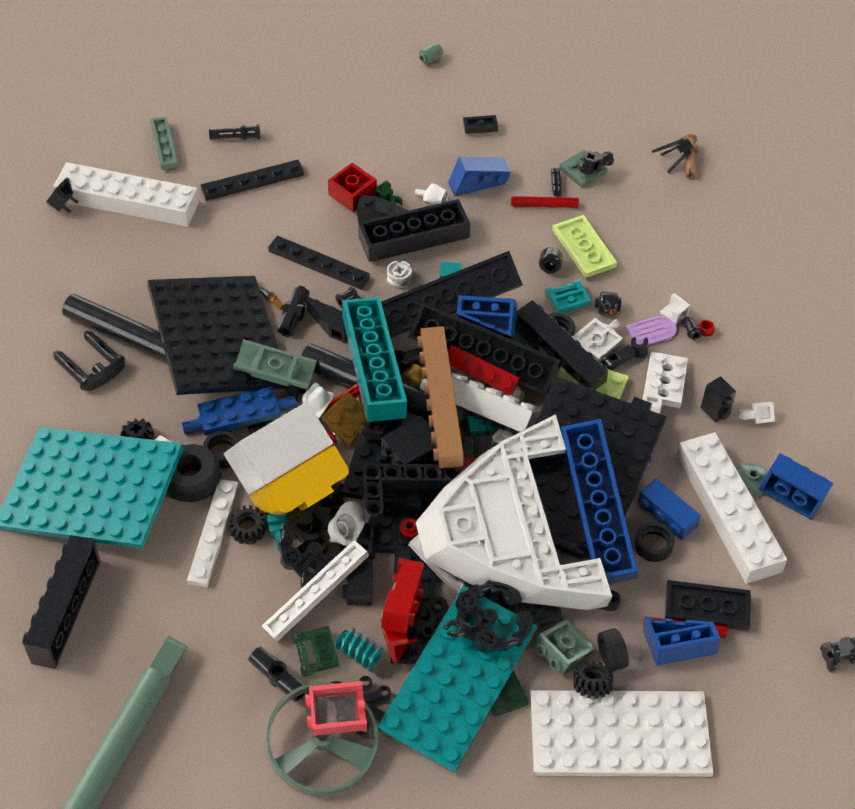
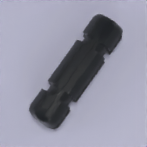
(556, 181)

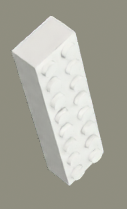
(130, 194)
(731, 508)

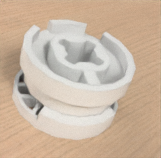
(398, 274)

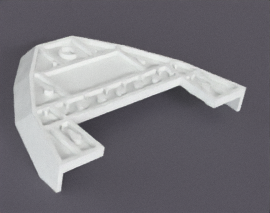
(496, 528)

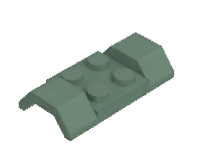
(275, 365)

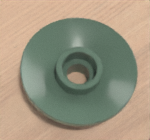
(746, 472)

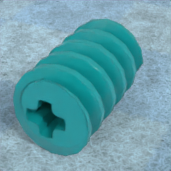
(358, 649)

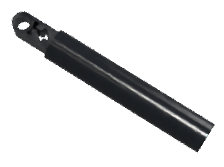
(114, 325)
(342, 371)

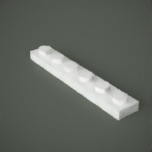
(213, 533)
(315, 590)

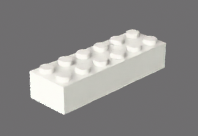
(492, 404)

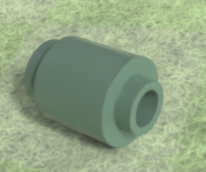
(430, 53)

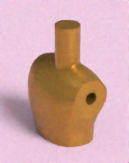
(413, 375)

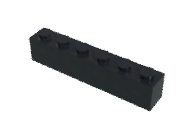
(561, 345)

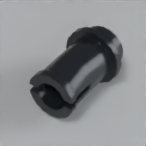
(692, 330)

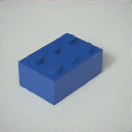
(795, 486)

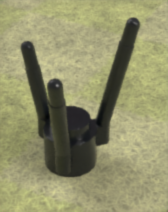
(683, 145)

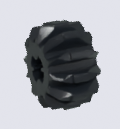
(138, 429)

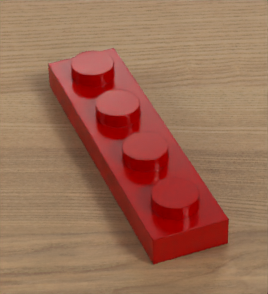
(482, 370)

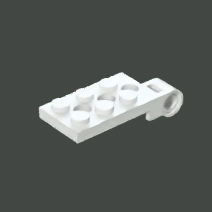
(655, 376)

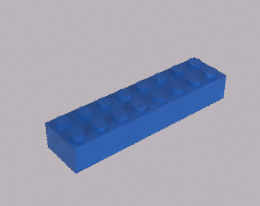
(599, 500)

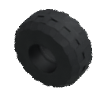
(199, 485)

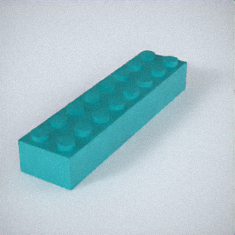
(374, 360)

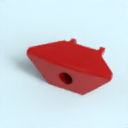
(396, 643)

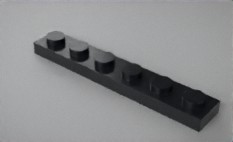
(252, 180)
(319, 262)

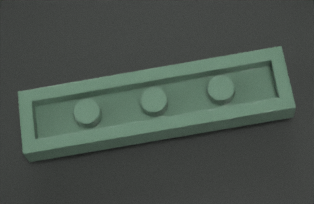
(164, 143)

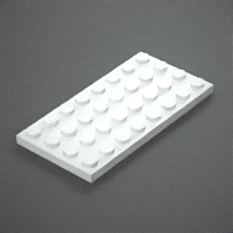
(620, 734)

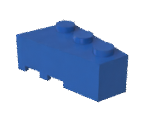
(478, 174)
(490, 313)
(680, 640)

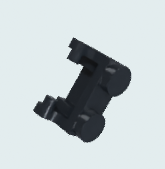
(834, 652)

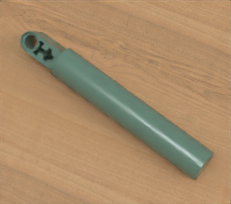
(126, 728)

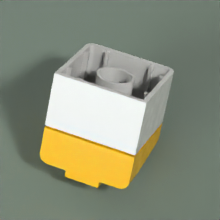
(288, 462)

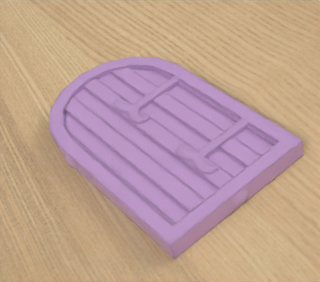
(655, 329)

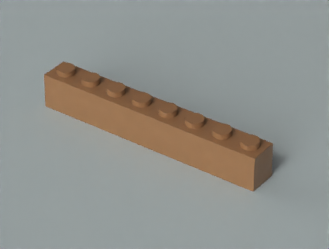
(441, 397)

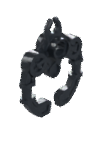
(312, 557)
(482, 619)

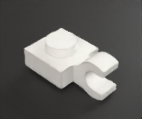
(761, 413)

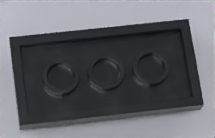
(708, 603)

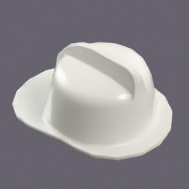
(317, 398)
(346, 524)

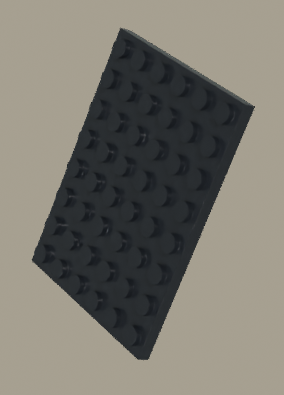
(204, 331)
(630, 438)

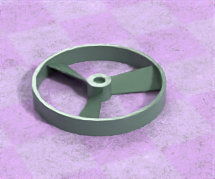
(356, 754)

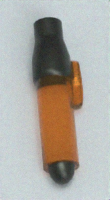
(272, 297)

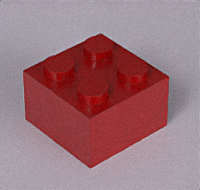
(350, 184)

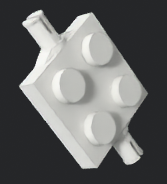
(599, 338)

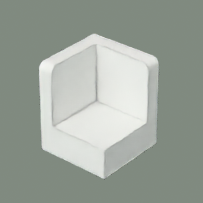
(676, 310)

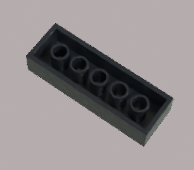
(413, 230)
(61, 602)

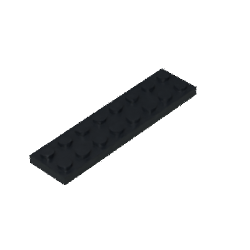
(482, 279)

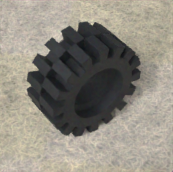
(244, 515)
(593, 679)

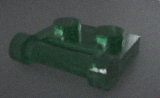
(322, 648)
(512, 696)

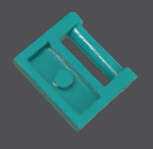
(570, 300)

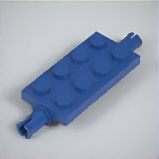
(238, 411)

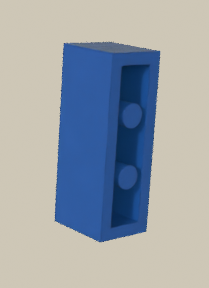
(669, 508)

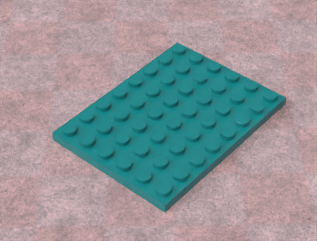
(90, 487)

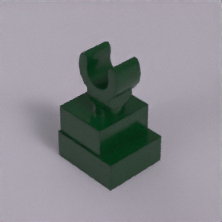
(385, 192)

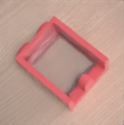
(336, 708)

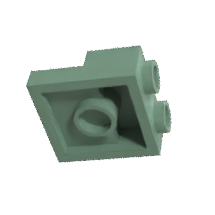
(563, 647)

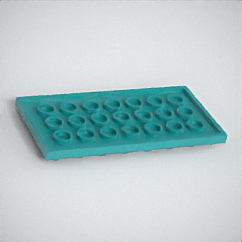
(452, 690)

